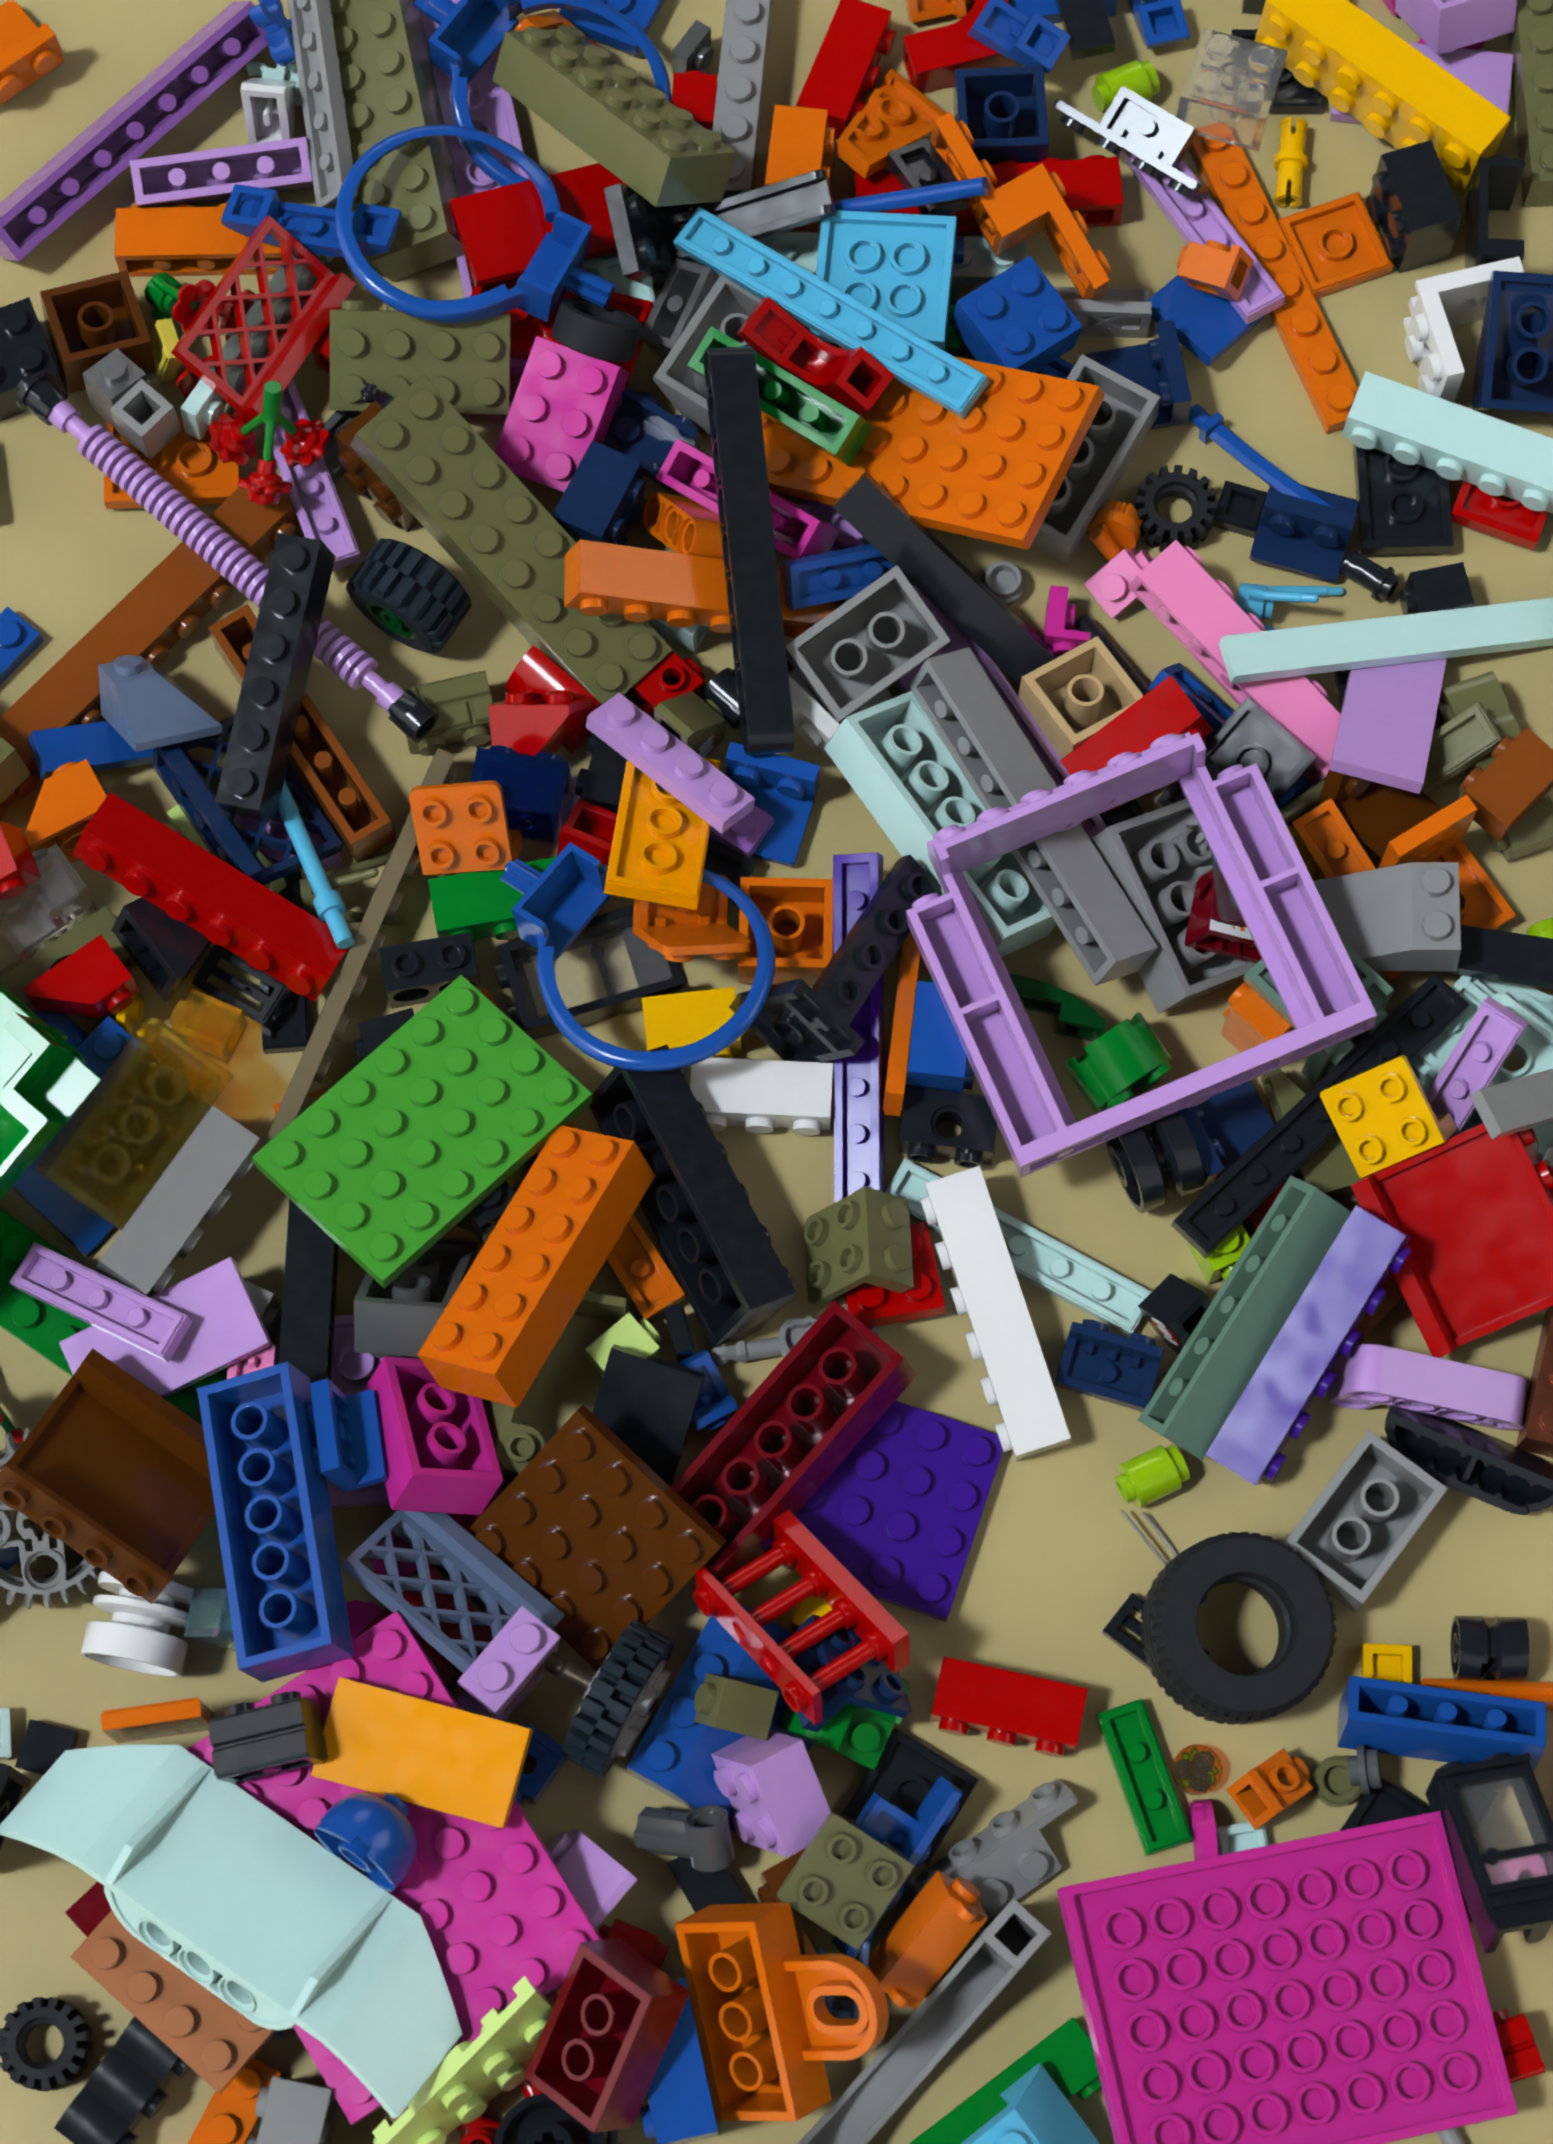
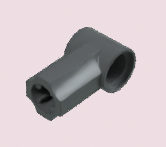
(695, 1835)

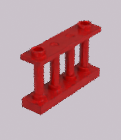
(821, 1576)

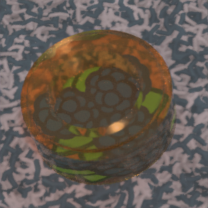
(1197, 1769)

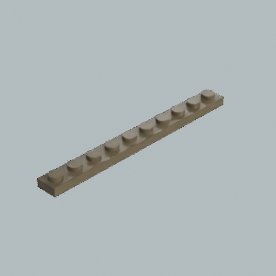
(350, 978)

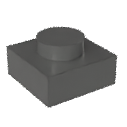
(693, 49)

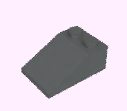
(406, 1311)

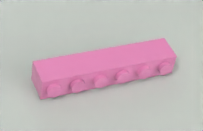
(1200, 614)

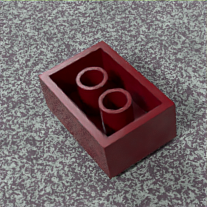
(606, 2035)

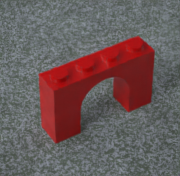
(936, 53)

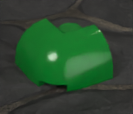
(852, 1733)

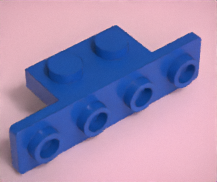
(906, 1832)

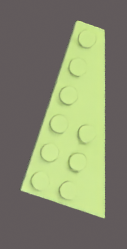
(473, 2072)

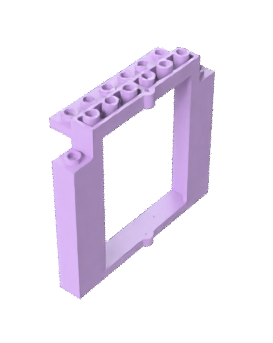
(1265, 882)

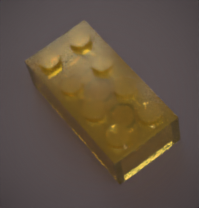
(134, 1122)

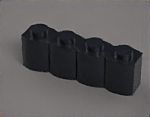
(122, 2089)

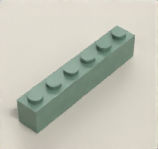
(1244, 1317)

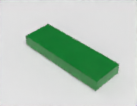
(1144, 1777)

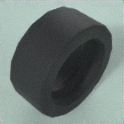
(596, 331)

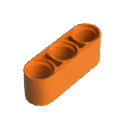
(683, 525)

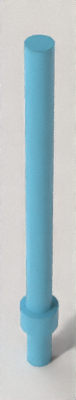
(326, 901)

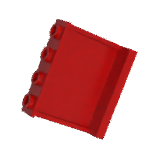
(1476, 1233)

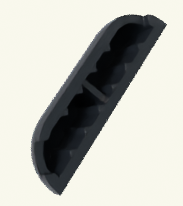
(1472, 1461)

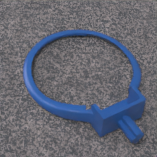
(476, 29)
(538, 290)
(560, 906)

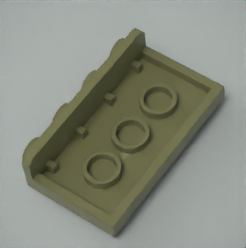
(394, 349)

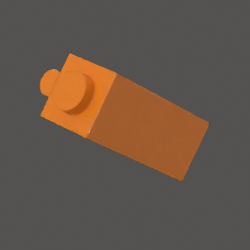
(927, 1939)

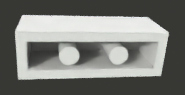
(764, 1094)

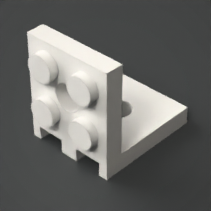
(1442, 304)

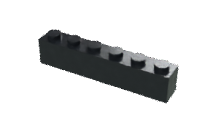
(275, 677)

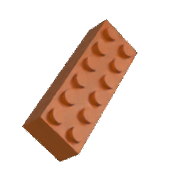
(536, 1265)

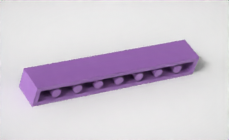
(128, 129)

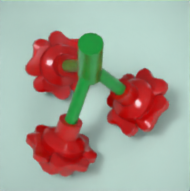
(236, 439)

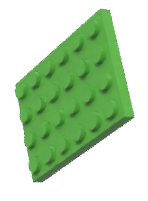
(422, 1130)

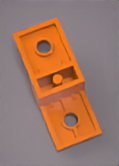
(1024, 209)

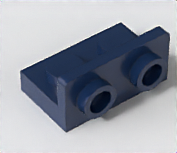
(648, 432)

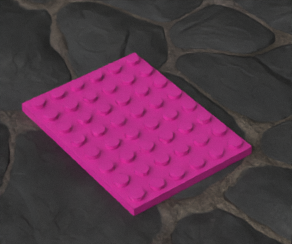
(481, 1889)
(1289, 1993)

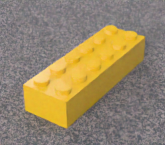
(1384, 82)

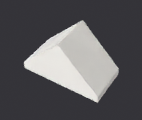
(268, 109)

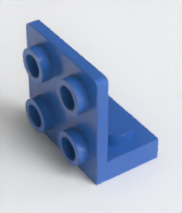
(783, 790)

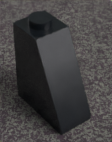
(159, 945)

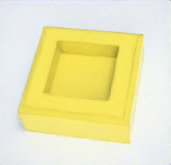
(163, 342)

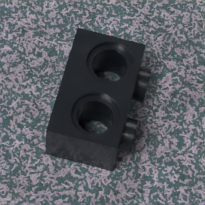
(424, 968)

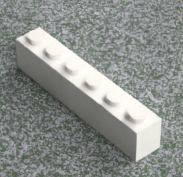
(997, 1314)

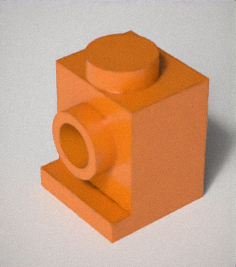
(1214, 268)
(1277, 1782)

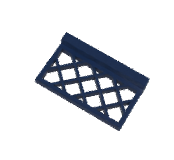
(217, 827)

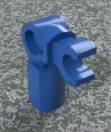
(278, 30)

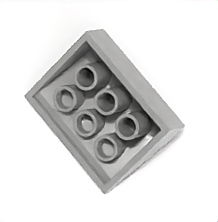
(1158, 871)

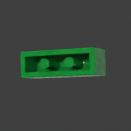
(477, 903)

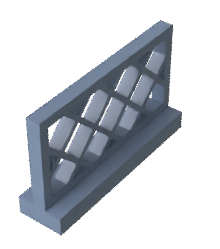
(471, 1573)

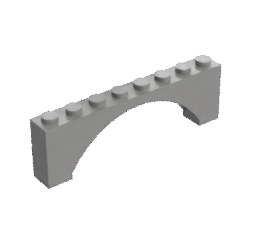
(932, 2029)

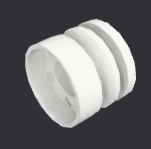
(138, 1630)

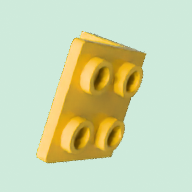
(1384, 1116)

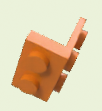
(25, 51)
(462, 828)
(687, 932)

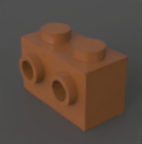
(1510, 783)

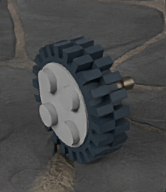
(615, 1697)

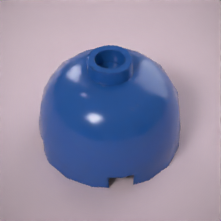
(371, 1836)

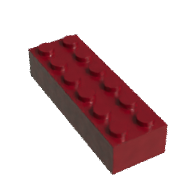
(792, 1434)

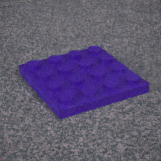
(907, 1507)

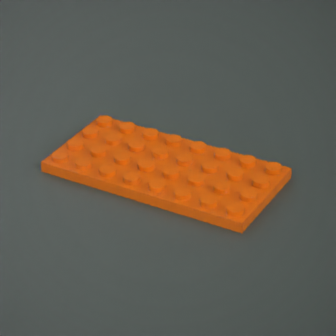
(954, 474)

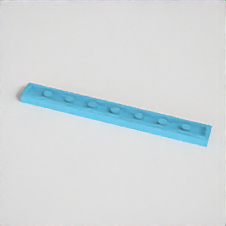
(831, 312)

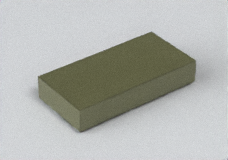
(1459, 745)

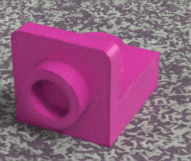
(1059, 623)

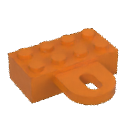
(766, 2010)

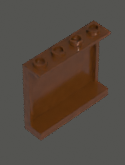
(115, 1476)

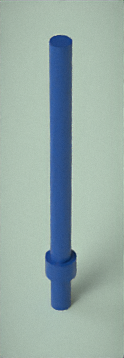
(915, 196)

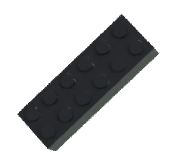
(696, 1203)

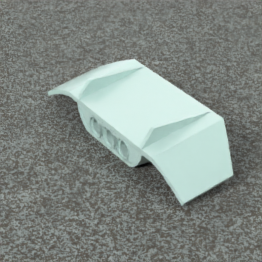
(249, 1907)

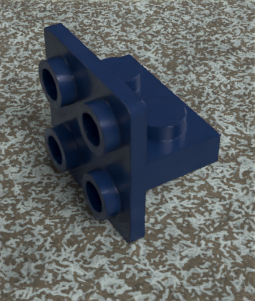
(1304, 534)

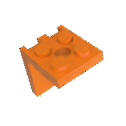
(1441, 840)

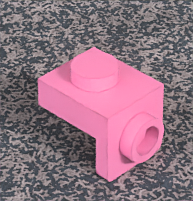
(1112, 581)

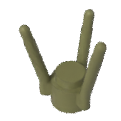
(345, 876)

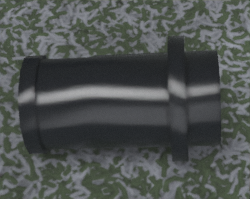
(1369, 575)

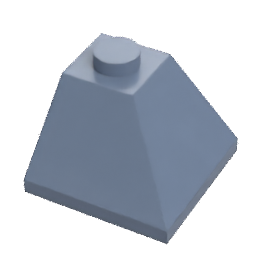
(150, 705)

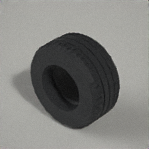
(1298, 1604)

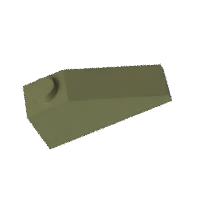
(1331, 1166)

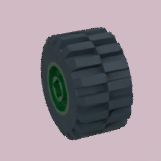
(409, 595)

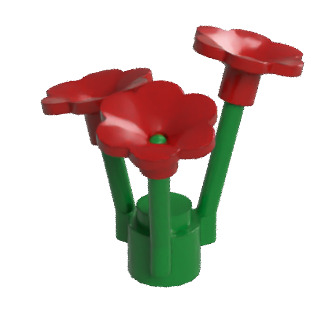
(183, 304)

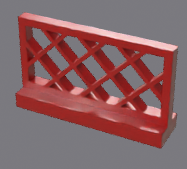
(297, 337)

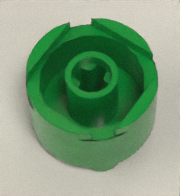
(1118, 1063)

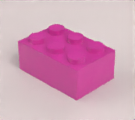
(557, 412)
(433, 1442)

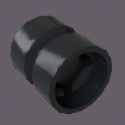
(1489, 1648)

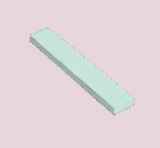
(1044, 1260)

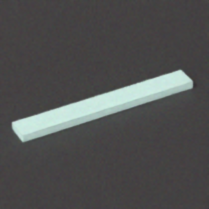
(1387, 640)

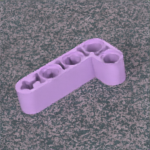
(1428, 1386)

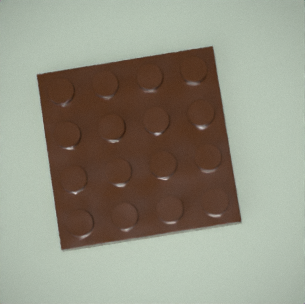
(596, 1535)

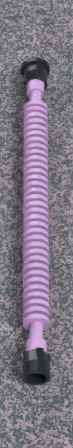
(214, 545)

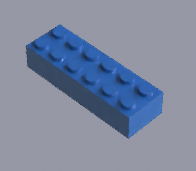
(274, 1524)

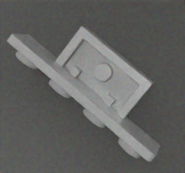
(1007, 1855)

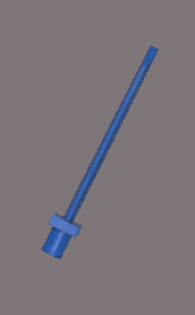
(1212, 428)

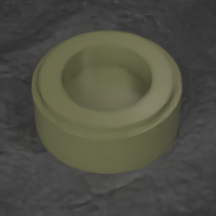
(1332, 1782)

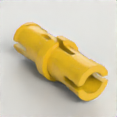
(1290, 162)

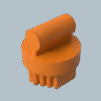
(1115, 528)

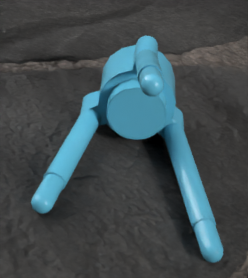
(1260, 598)

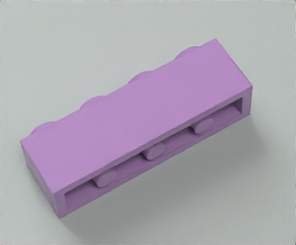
(214, 172)

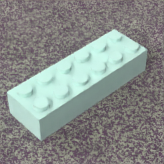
(918, 789)

